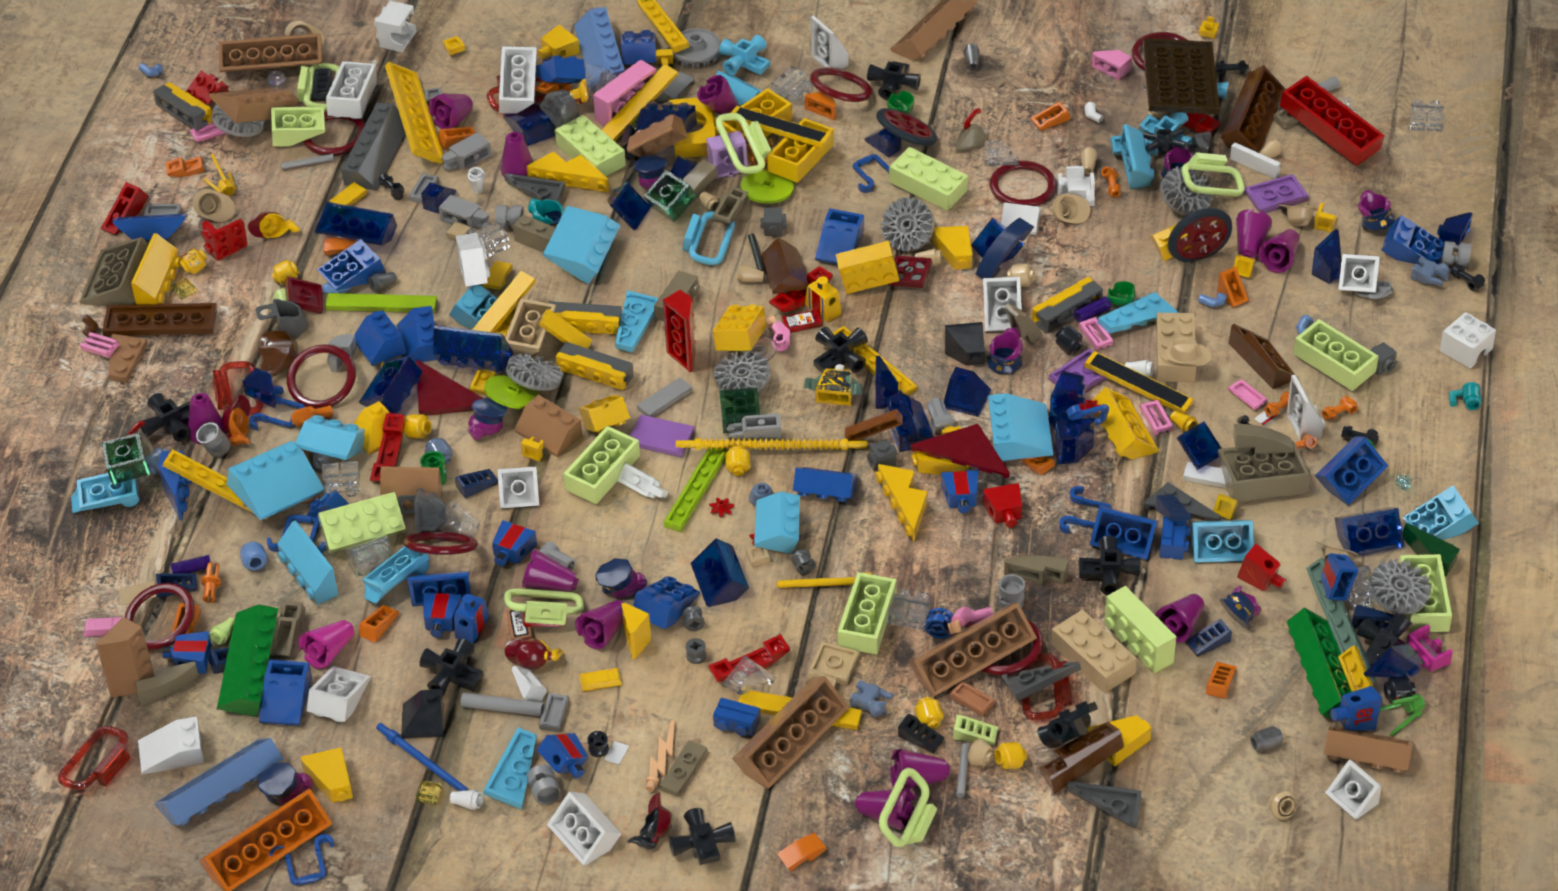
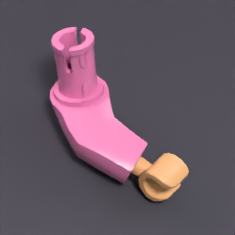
(780, 332)
(966, 617)

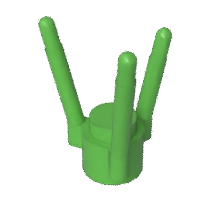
(1411, 705)

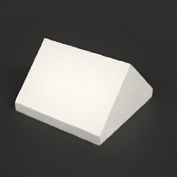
(1028, 213)
(1354, 790)

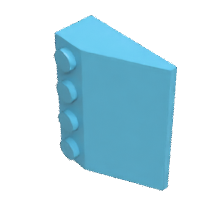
(581, 242)
(1019, 427)
(274, 480)

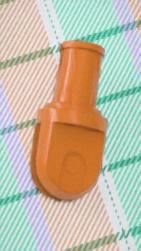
(302, 414)
(210, 582)

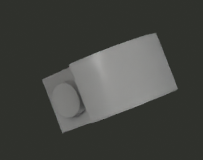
(347, 343)

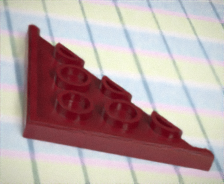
(441, 394)
(964, 448)

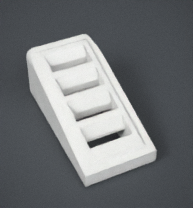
(528, 684)

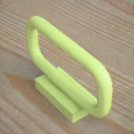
(306, 83)
(754, 136)
(1212, 163)
(544, 611)
(920, 818)

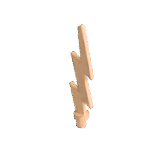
(663, 748)

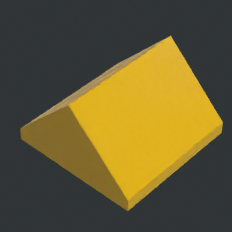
(636, 629)

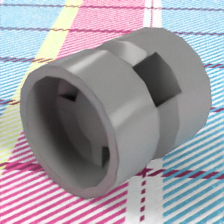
(508, 216)
(1463, 254)
(213, 439)
(1011, 590)
(543, 784)

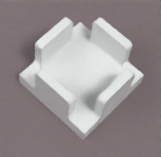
(1077, 183)

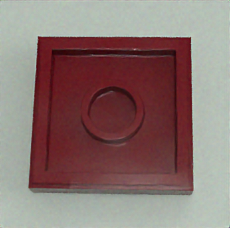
(305, 294)

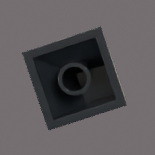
(965, 343)
(423, 715)

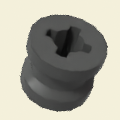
(803, 562)
(693, 618)
(695, 651)

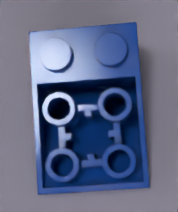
(638, 47)
(561, 70)
(839, 234)
(1409, 242)
(352, 267)
(174, 486)
(665, 600)
(285, 692)

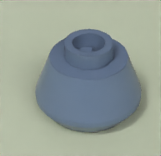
(759, 491)

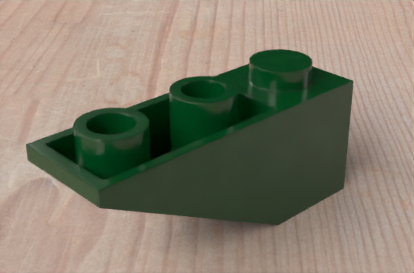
(1427, 544)

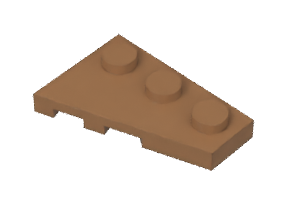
(125, 357)

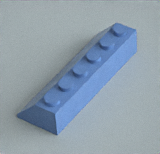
(598, 40)
(219, 781)

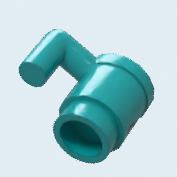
(1471, 396)

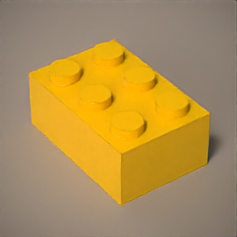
(867, 267)
(739, 328)

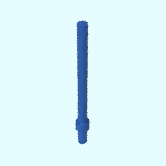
(395, 738)

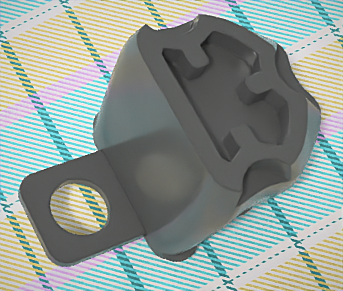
(560, 107)
(288, 315)
(428, 510)

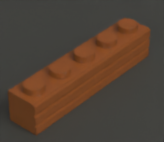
(873, 425)

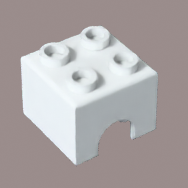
(392, 28)
(1467, 339)

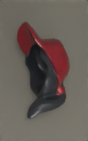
(657, 824)

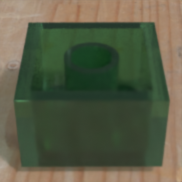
(670, 196)
(737, 404)
(125, 458)

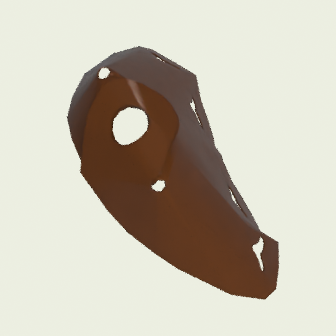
(281, 352)

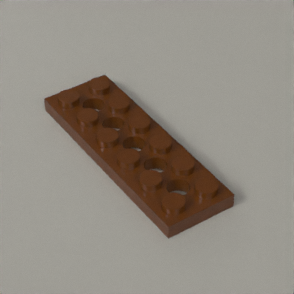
(152, 312)

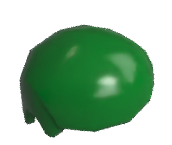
(903, 102)
(1122, 293)

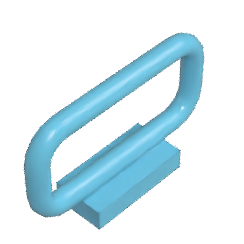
(694, 235)

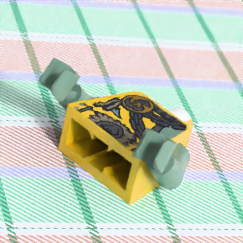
(834, 386)

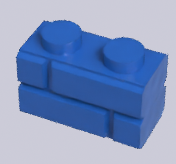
(1173, 539)
(736, 717)

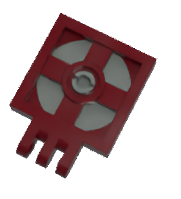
(912, 271)

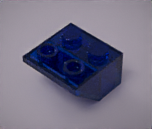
(1073, 439)

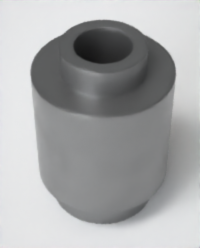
(1266, 739)

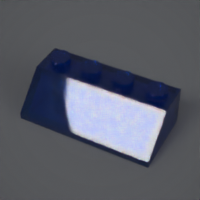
(356, 224)
(471, 348)

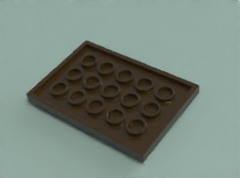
(1180, 76)

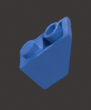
(327, 502)

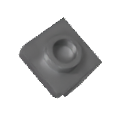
(1201, 142)
(319, 459)

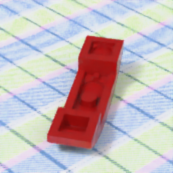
(796, 299)
(390, 445)
(771, 652)

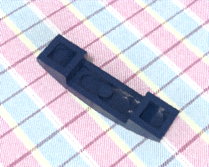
(1002, 247)

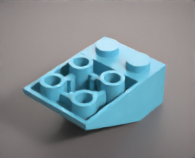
(472, 306)
(1443, 515)

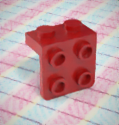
(204, 85)
(224, 240)

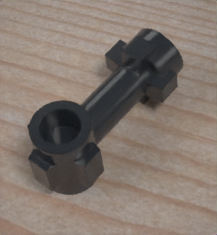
(1221, 67)
(395, 188)
(1472, 282)
(1371, 434)

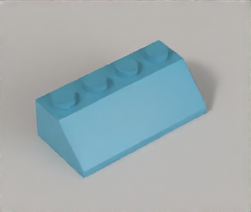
(307, 564)

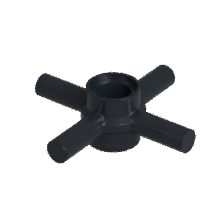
(1164, 140)

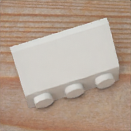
(583, 828)

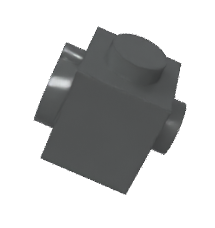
(773, 221)
(1386, 358)
(882, 453)

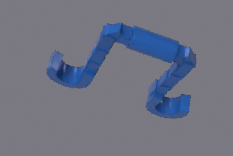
(866, 189)
(1075, 413)
(265, 418)
(1079, 500)
(301, 519)
(311, 877)

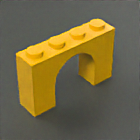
(696, 143)

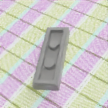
(664, 398)

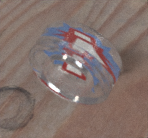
(276, 78)

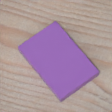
(1280, 191)
(1076, 366)
(661, 435)

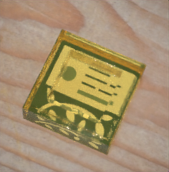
(183, 288)
(428, 792)

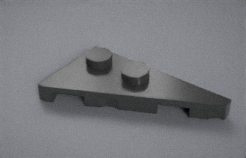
(537, 187)
(1190, 504)
(1037, 679)
(1116, 801)

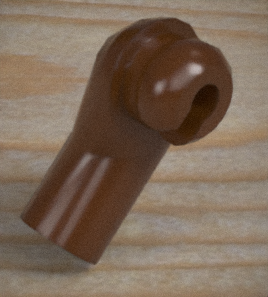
(91, 325)

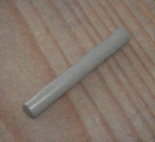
(309, 161)
(963, 770)

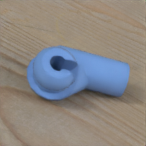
(156, 71)
(327, 288)
(1213, 302)
(1303, 323)

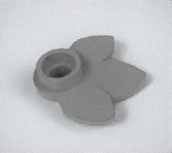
(1383, 290)

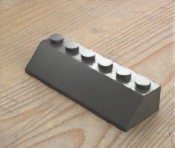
(375, 147)

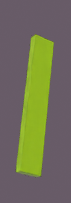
(378, 302)
(695, 489)

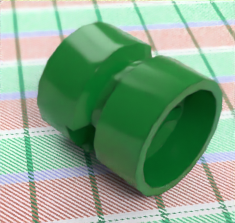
(435, 460)

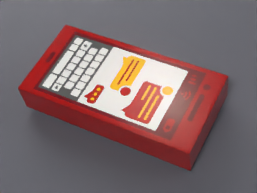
(802, 321)

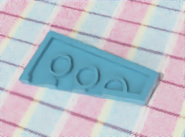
(1135, 313)
(635, 320)
(510, 775)

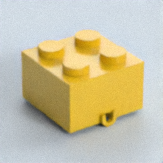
(604, 413)

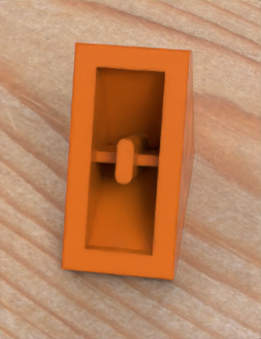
(821, 104)
(1231, 285)

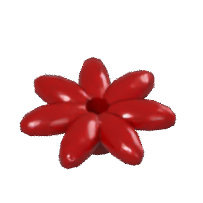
(1088, 404)
(721, 506)

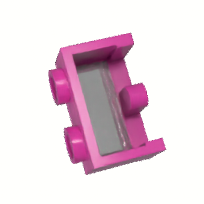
(1429, 650)

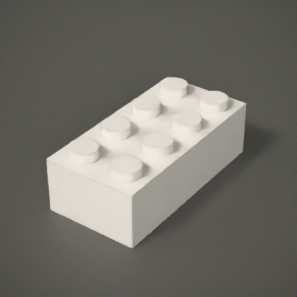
(351, 89)
(472, 259)

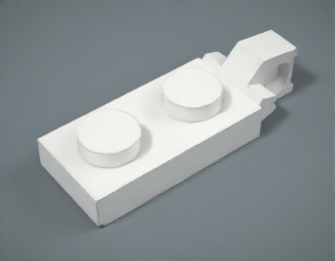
(641, 482)

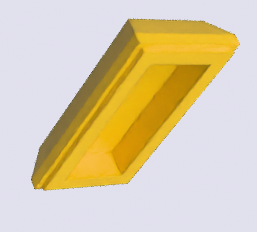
(600, 679)

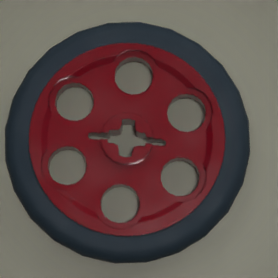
(906, 127)
(1200, 234)

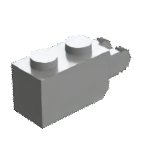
(467, 153)
(462, 211)
(756, 427)

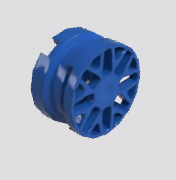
(937, 624)

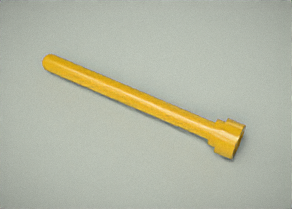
(816, 582)

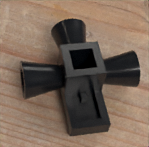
(893, 78)
(840, 349)
(168, 417)
(1108, 565)
(1383, 638)
(451, 667)
(1068, 725)
(701, 838)

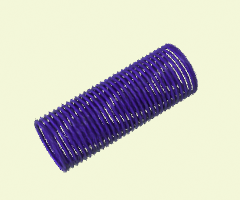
(1086, 309)
(190, 565)

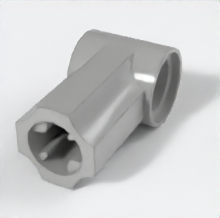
(939, 417)
(551, 550)

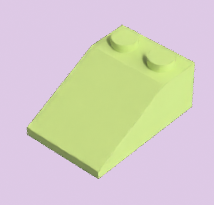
(296, 124)

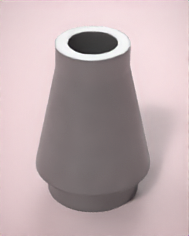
(971, 54)
(382, 280)

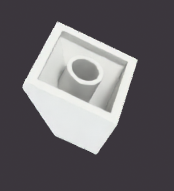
(1359, 273)
(518, 487)

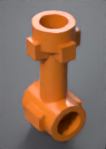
(1111, 175)
(1346, 404)
(1273, 408)
(1307, 441)

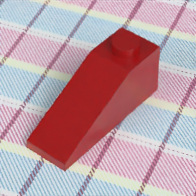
(127, 204)

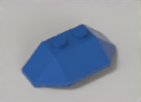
(148, 225)

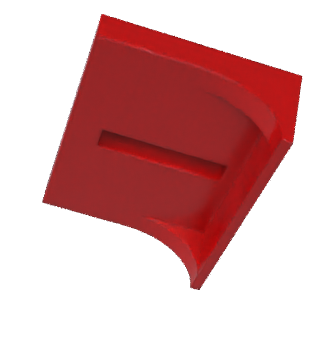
(1207, 125)

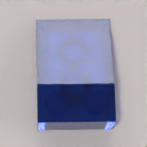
(532, 124)

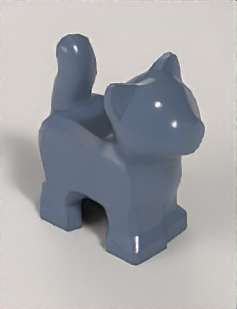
(1428, 270)
(868, 697)

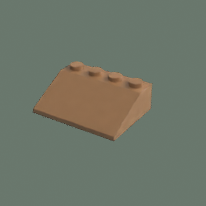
(253, 103)

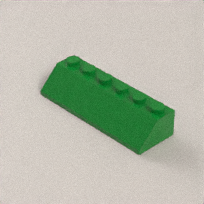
(1319, 659)
(247, 660)

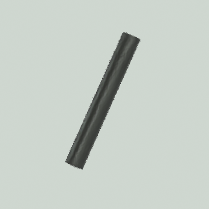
(756, 253)

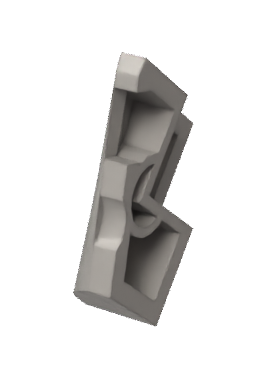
(676, 88)

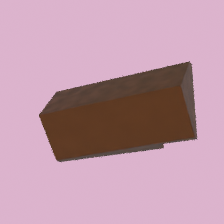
(784, 267)
(1260, 356)
(1082, 755)

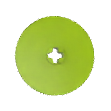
(767, 187)
(508, 393)

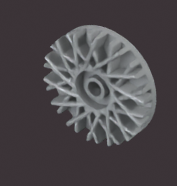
(703, 48)
(227, 125)
(1179, 196)
(897, 219)
(742, 372)
(533, 373)
(1399, 587)

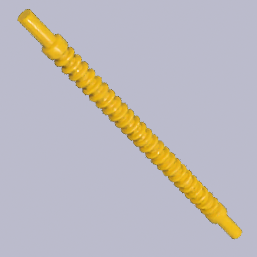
(698, 444)

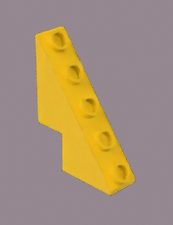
(575, 172)
(903, 498)

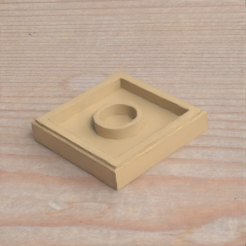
(835, 661)

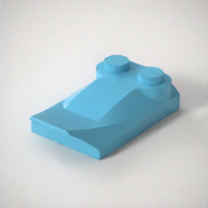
(99, 492)
(394, 571)

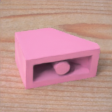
(1112, 62)

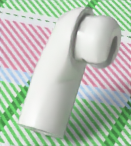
(1090, 112)

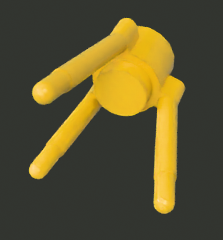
(225, 185)

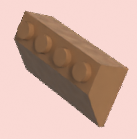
(124, 657)
(1368, 748)

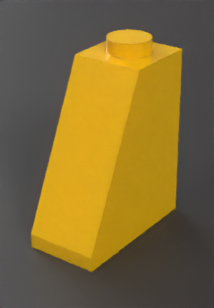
(954, 245)
(935, 466)
(1134, 734)
(329, 773)

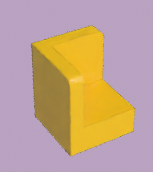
(1323, 220)

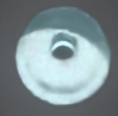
(1404, 481)

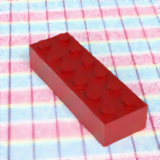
(1331, 120)

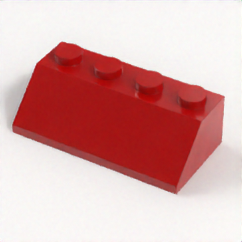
(680, 328)

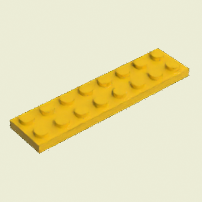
(414, 113)

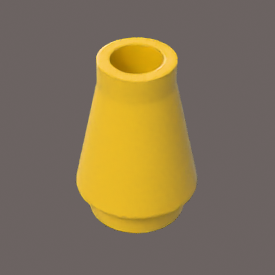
(1183, 421)

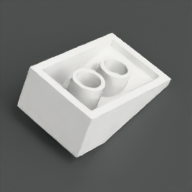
(826, 46)
(997, 294)
(1302, 412)
(337, 693)
(172, 747)

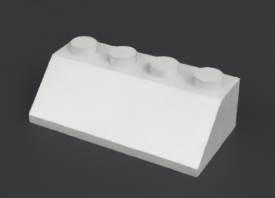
(517, 79)

